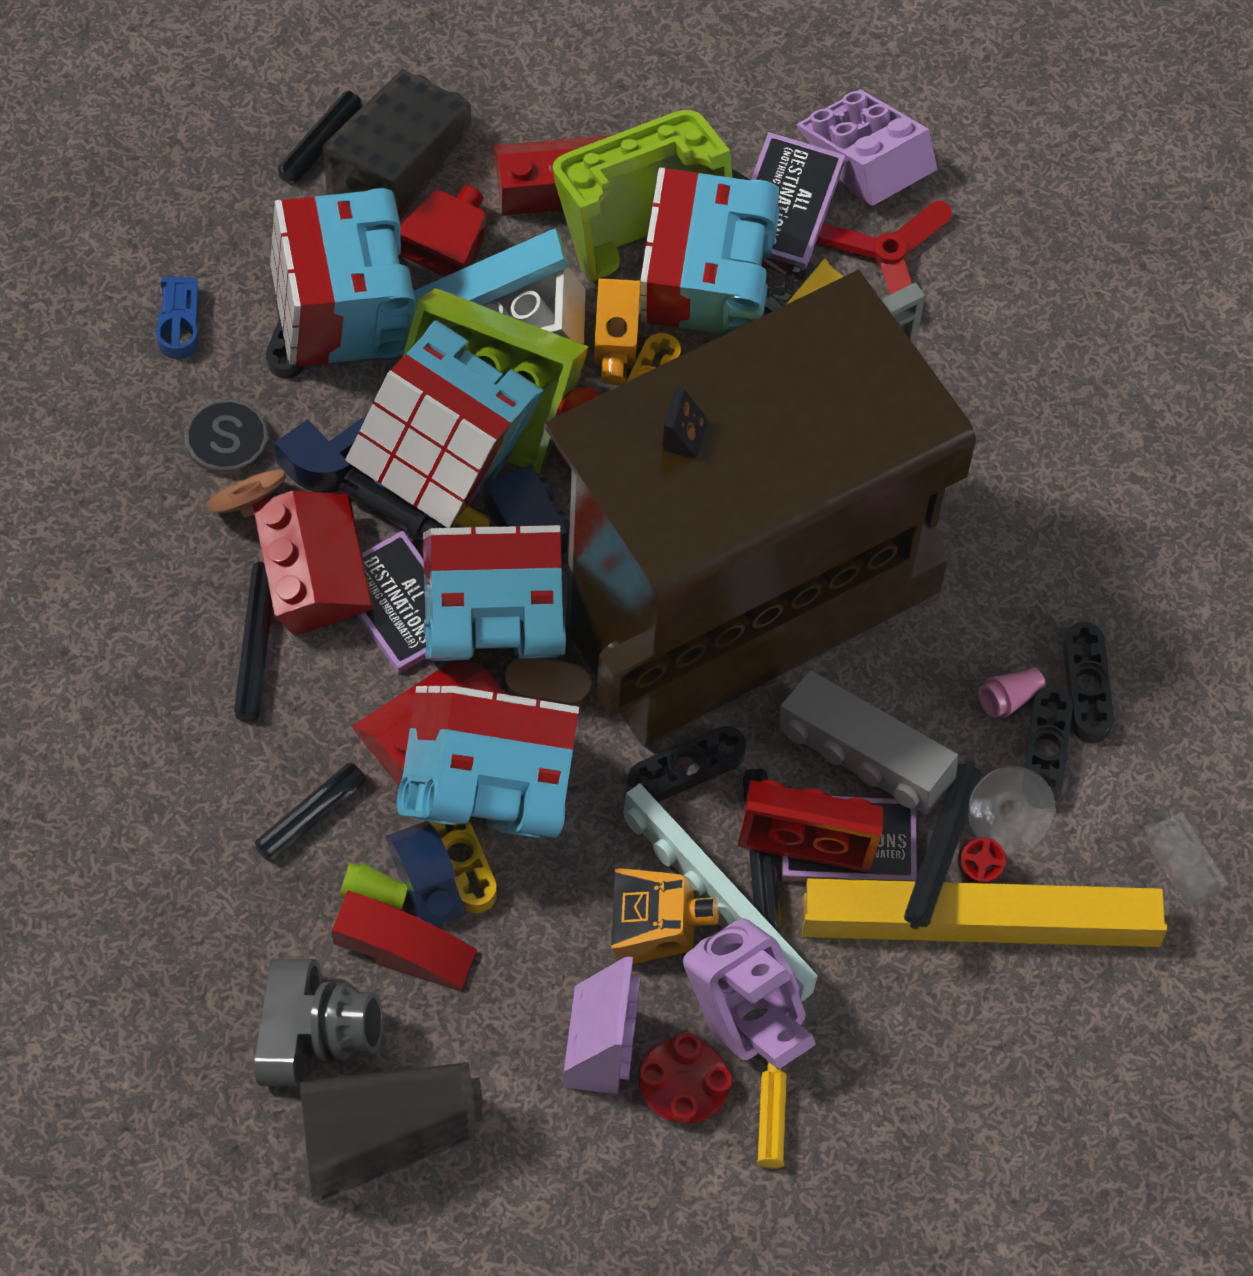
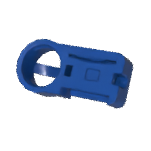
(179, 311)

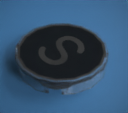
(226, 437)

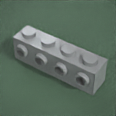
(868, 742)

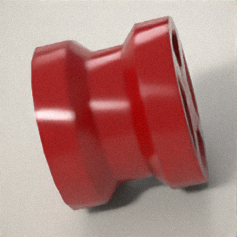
(989, 860)

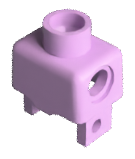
(745, 972)

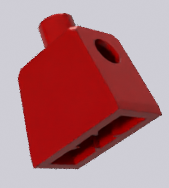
(445, 231)

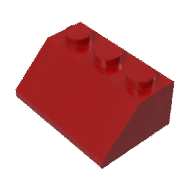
(527, 173)
(312, 559)
(388, 727)
(811, 825)

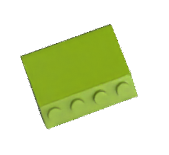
(510, 344)

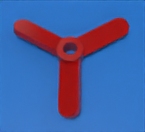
(901, 242)

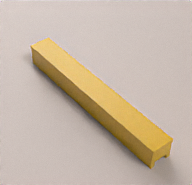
(987, 913)

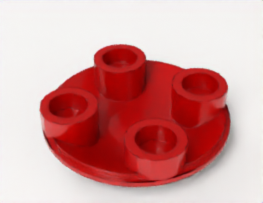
(684, 1079)

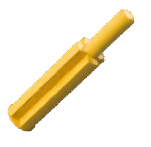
(772, 1118)

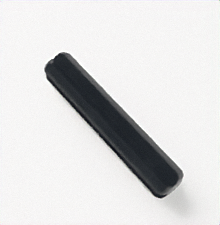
(312, 144)
(309, 811)

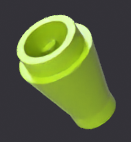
(374, 885)

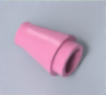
(1008, 692)

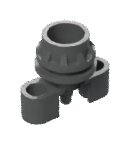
(309, 1016)

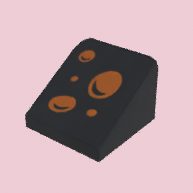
(683, 425)

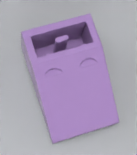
(879, 144)
(602, 1029)

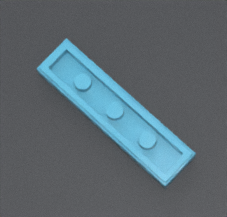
(505, 270)

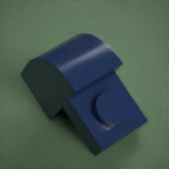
(313, 459)
(427, 872)

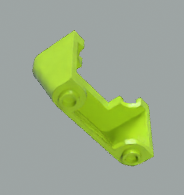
(612, 182)

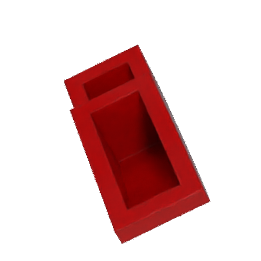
(402, 941)

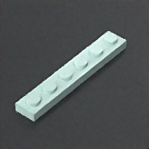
(677, 849)

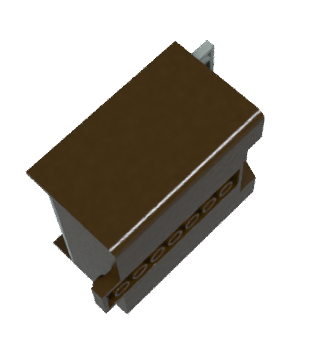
(786, 526)

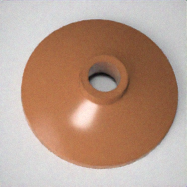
(246, 493)

